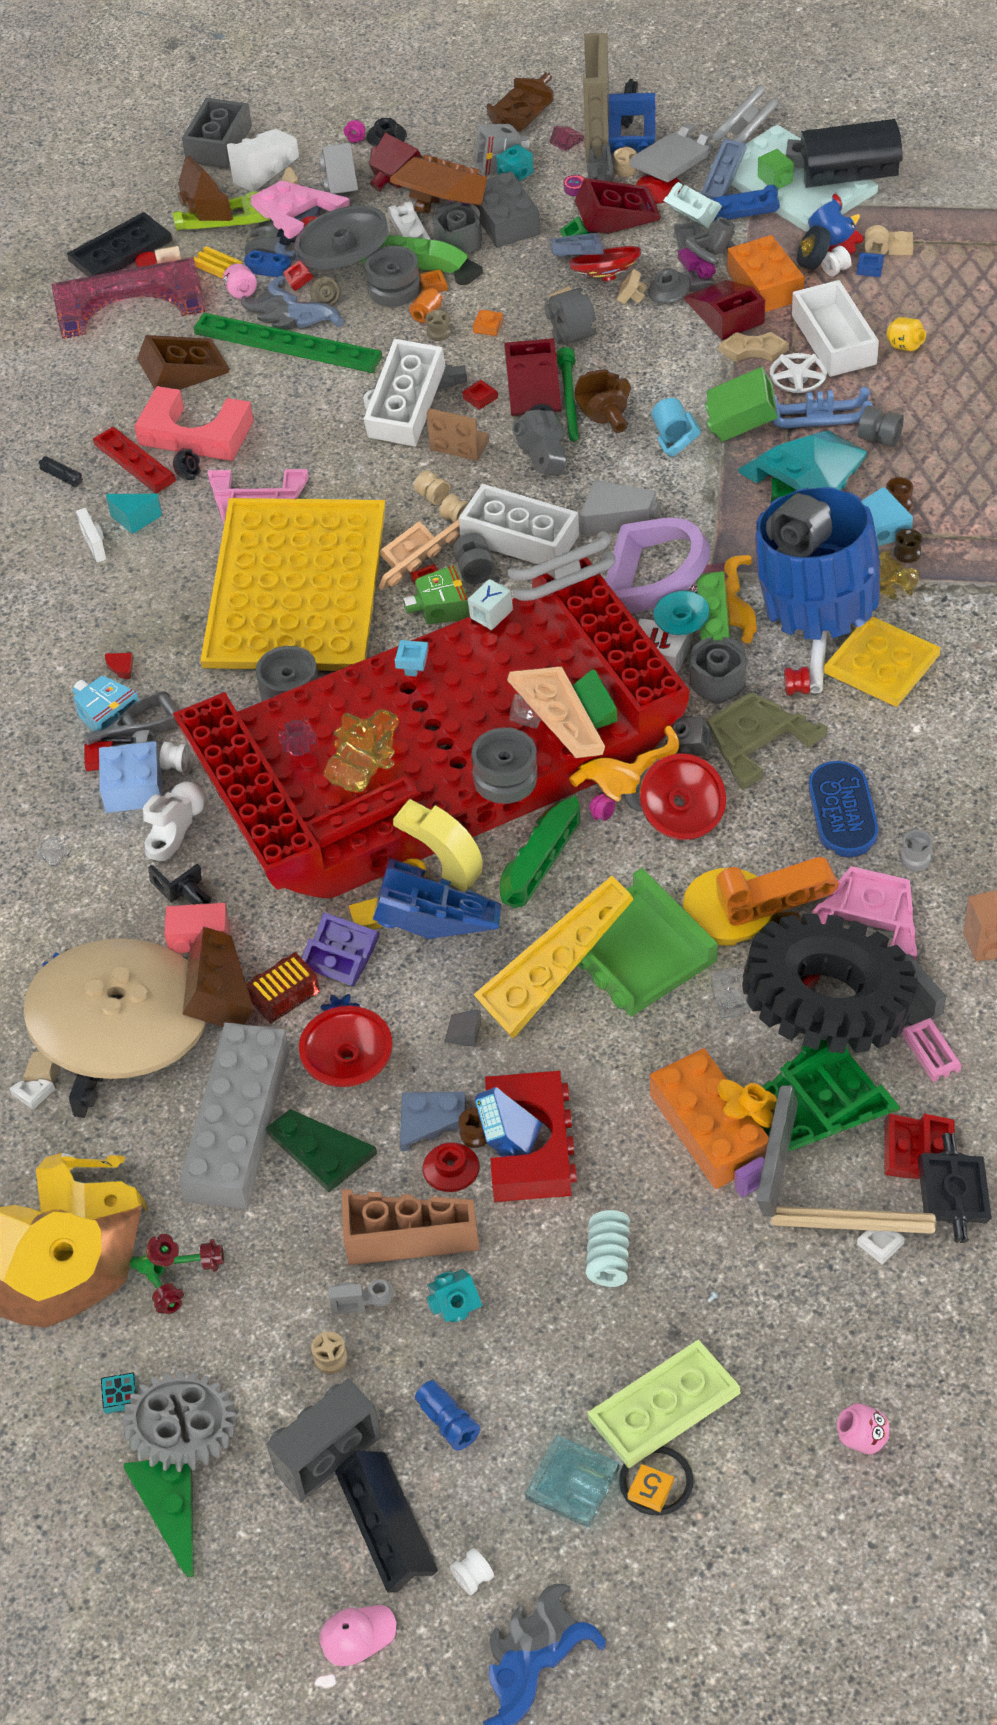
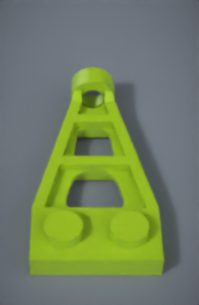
(250, 215)

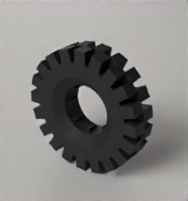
(875, 972)

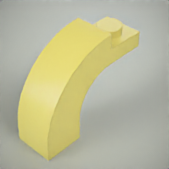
(447, 838)

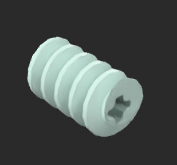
(608, 1248)

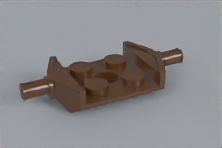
(523, 102)

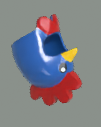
(841, 228)

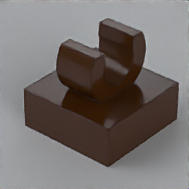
(423, 201)

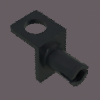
(183, 885)

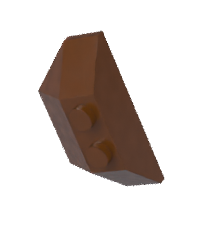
(202, 194)

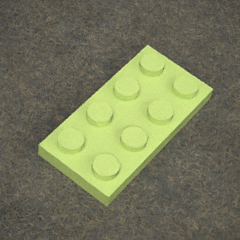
(663, 1403)

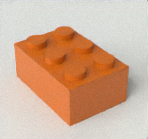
(767, 269)

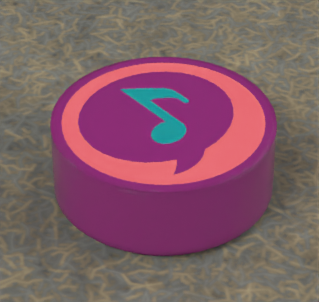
(572, 184)

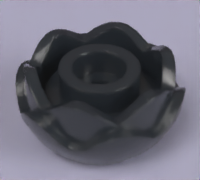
(186, 464)

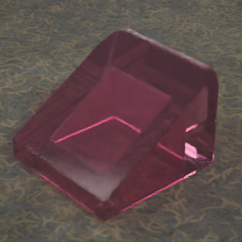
(565, 137)

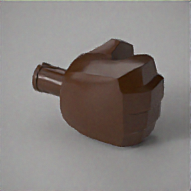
(603, 398)

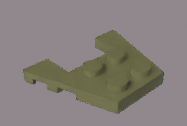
(751, 725)

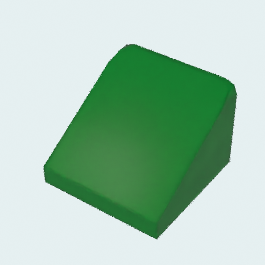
(574, 227)

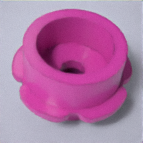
(358, 127)
(602, 807)

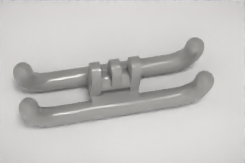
(746, 117)
(564, 569)

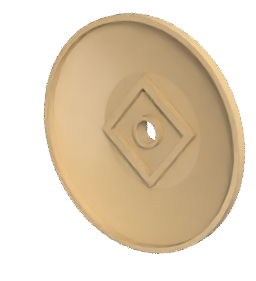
(111, 1037)

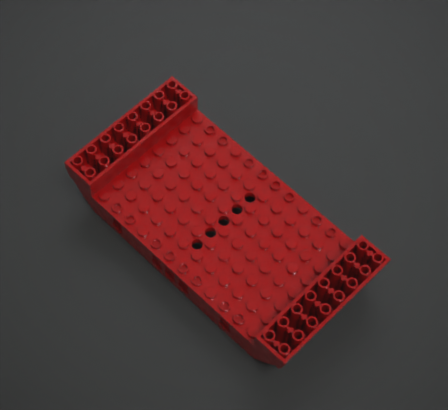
(465, 696)

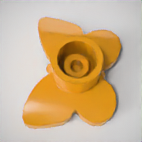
(749, 1101)

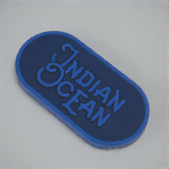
(843, 808)

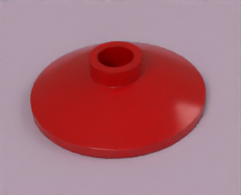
(658, 188)

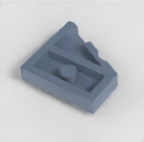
(577, 245)
(429, 1115)

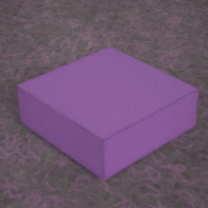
(748, 1177)

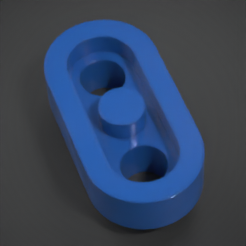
(267, 263)

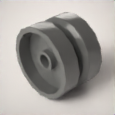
(392, 276)
(284, 670)
(504, 765)

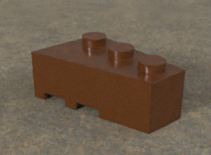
(215, 981)

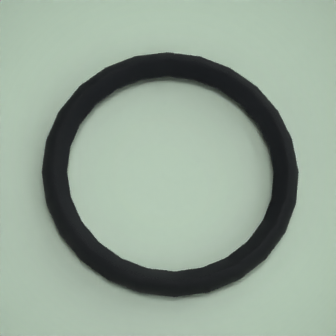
(676, 1505)

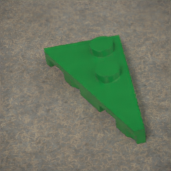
(170, 1505)

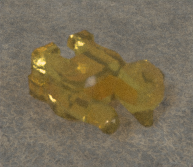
(892, 573)

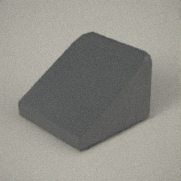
(464, 1028)

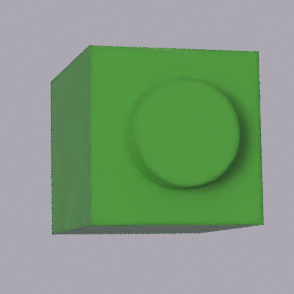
(775, 169)

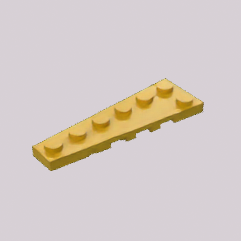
(538, 971)

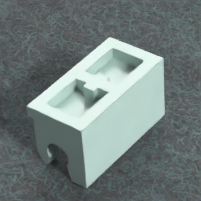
(693, 205)

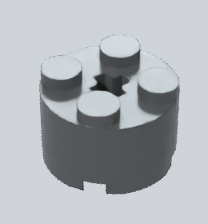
(458, 226)
(570, 316)
(800, 525)
(718, 669)

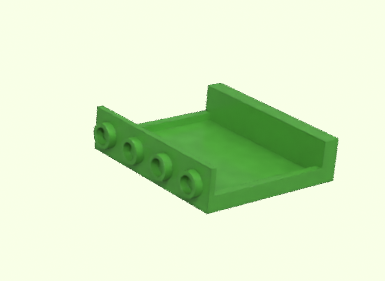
(648, 948)

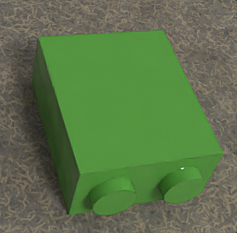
(741, 404)

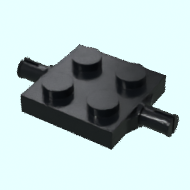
(954, 1187)

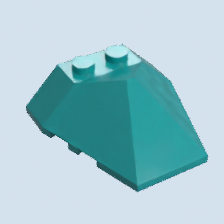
(808, 462)

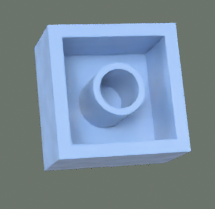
(129, 775)

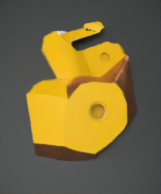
(70, 1249)

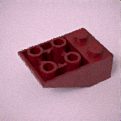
(728, 307)
(532, 375)

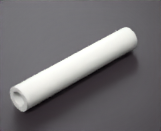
(817, 663)

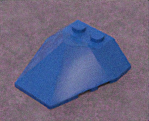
(431, 907)

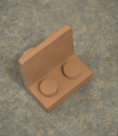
(455, 434)

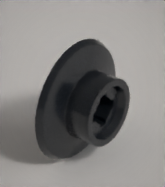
(383, 126)

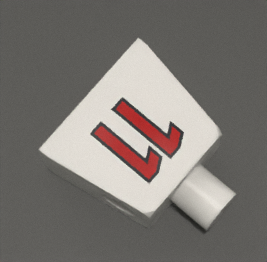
(671, 646)

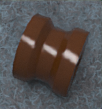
(469, 1134)

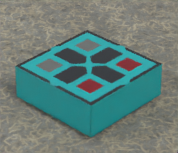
(117, 1391)

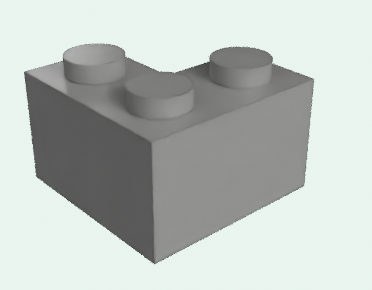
(338, 169)

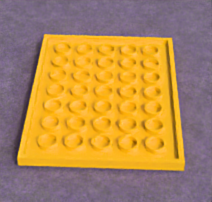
(294, 579)

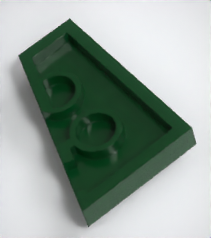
(320, 1149)

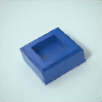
(870, 264)

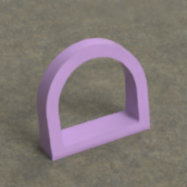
(627, 551)

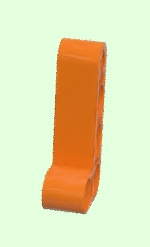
(775, 891)

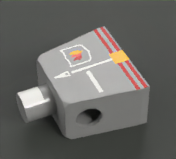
(492, 141)

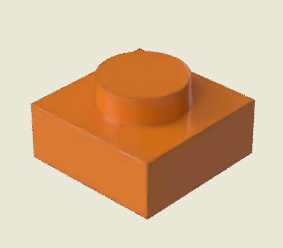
(488, 322)

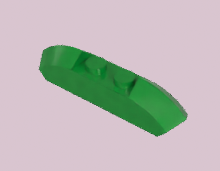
(534, 860)

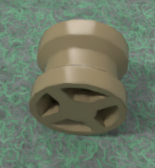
(438, 325)

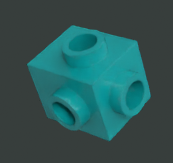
(516, 160)
(453, 1295)

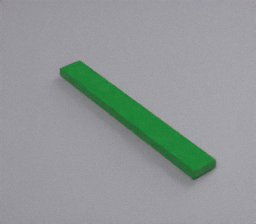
(288, 342)

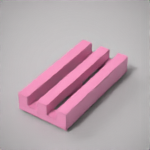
(942, 1068)

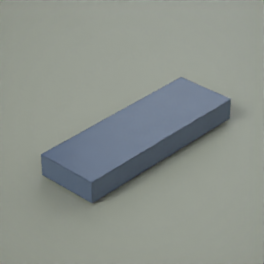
(724, 169)

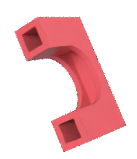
(216, 439)

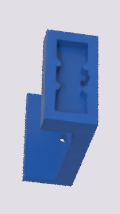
(630, 105)

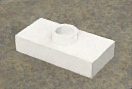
(92, 534)

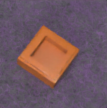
(434, 280)

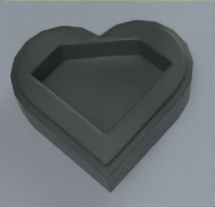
(467, 272)

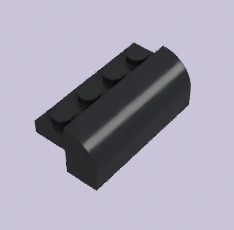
(851, 153)

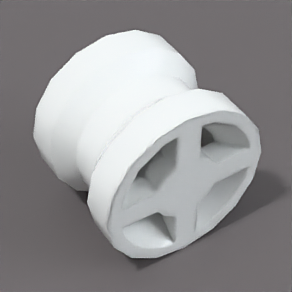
(836, 260)
(174, 756)
(472, 1571)

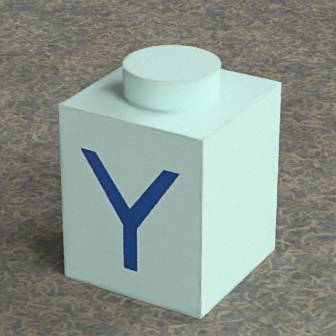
(490, 604)

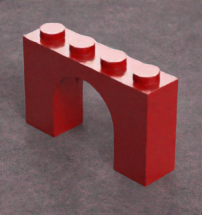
(548, 1169)

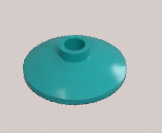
(681, 612)

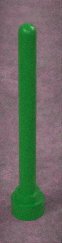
(566, 361)

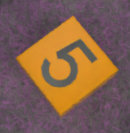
(650, 1488)

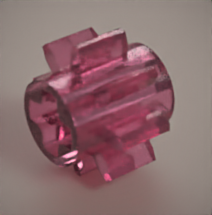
(297, 737)

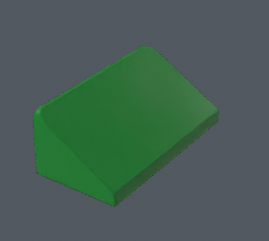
(596, 700)

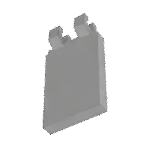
(673, 154)

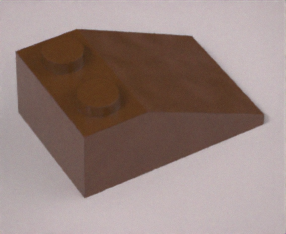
(180, 361)

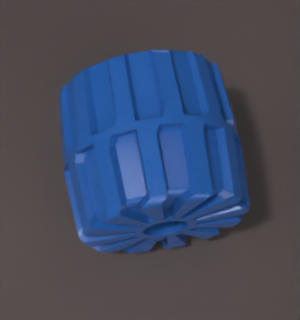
(832, 584)

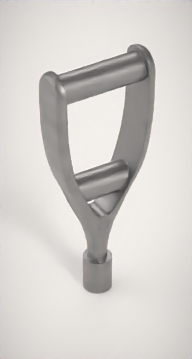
(130, 726)

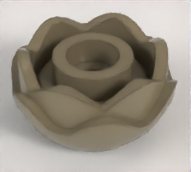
(332, 291)

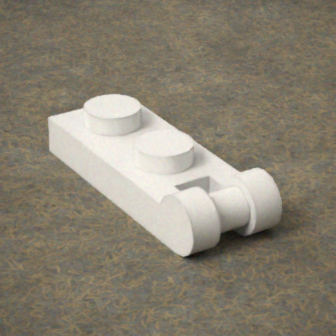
(409, 223)

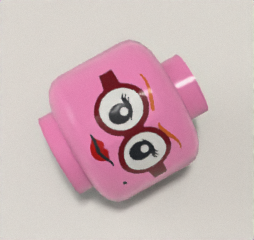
(239, 281)
(863, 1428)

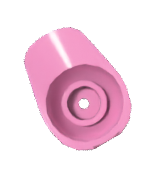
(367, 1633)

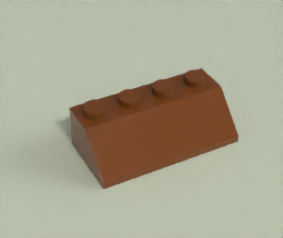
(441, 180)

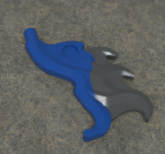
(530, 1647)

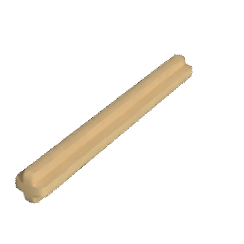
(854, 1219)

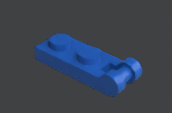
(748, 203)

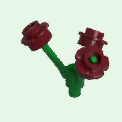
(163, 1253)

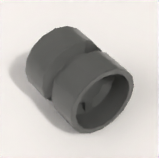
(880, 426)
(473, 558)

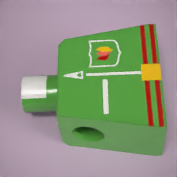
(439, 597)

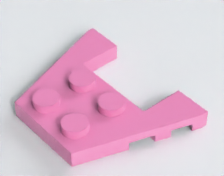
(288, 200)
(221, 480)
(876, 902)

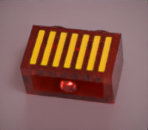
(283, 987)

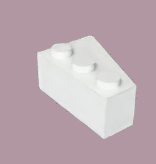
(261, 158)

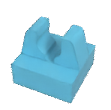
(411, 656)

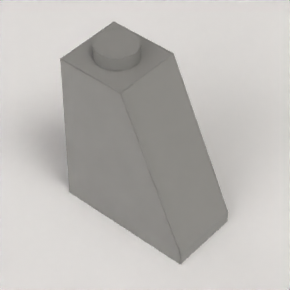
(616, 504)

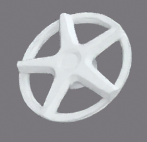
(798, 373)

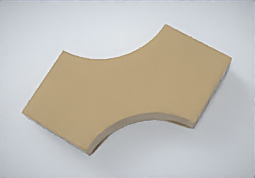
(764, 346)

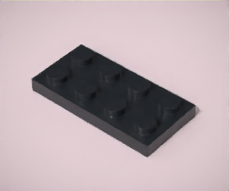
(119, 246)

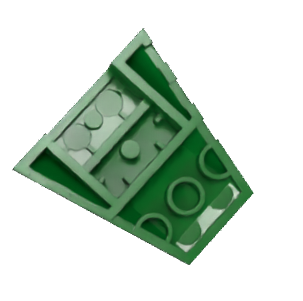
(830, 1094)

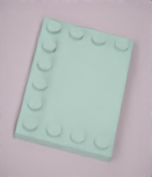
(795, 200)

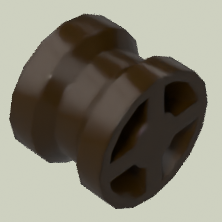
(908, 545)

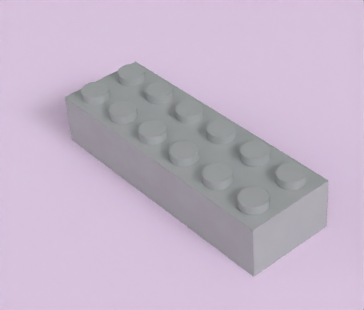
(234, 1116)

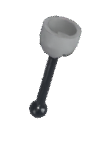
(138, 737)

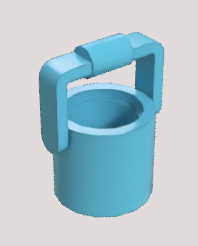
(674, 425)

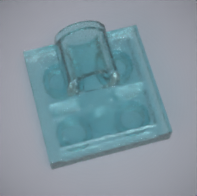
(572, 1481)

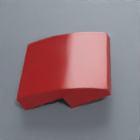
(909, 1138)

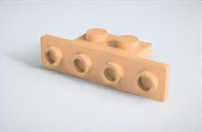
(412, 548)

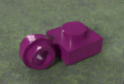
(693, 262)

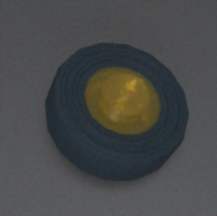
(813, 247)

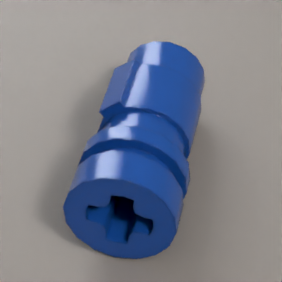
(454, 1423)

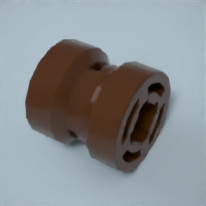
(902, 490)

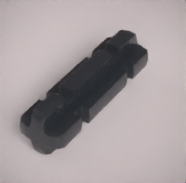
(60, 471)

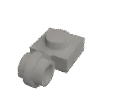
(352, 1298)

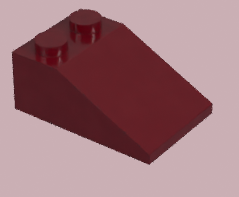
(614, 206)

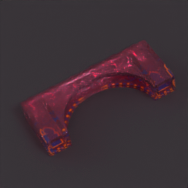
(83, 297)

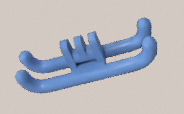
(820, 410)

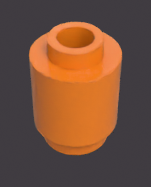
(425, 302)

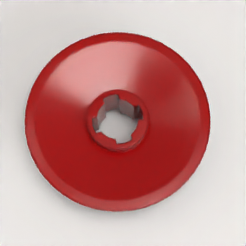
(453, 1177)

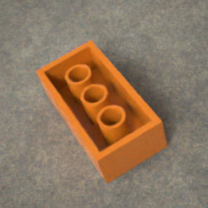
(694, 1109)

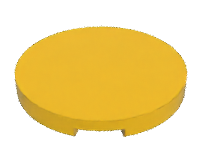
(704, 907)

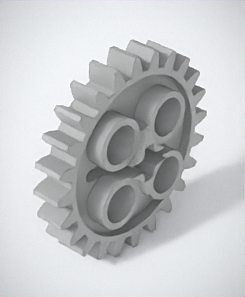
(156, 1430)

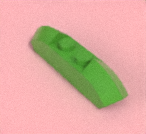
(430, 253)

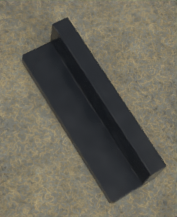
(385, 1519)

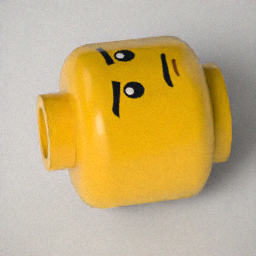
(906, 333)

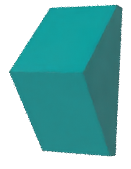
(134, 510)

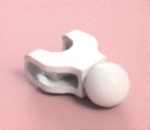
(171, 818)

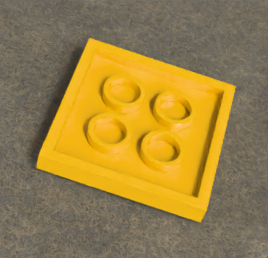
(882, 660)

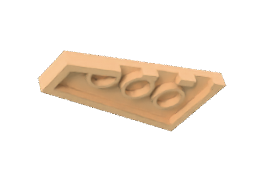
(558, 705)

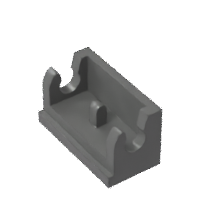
(600, 167)

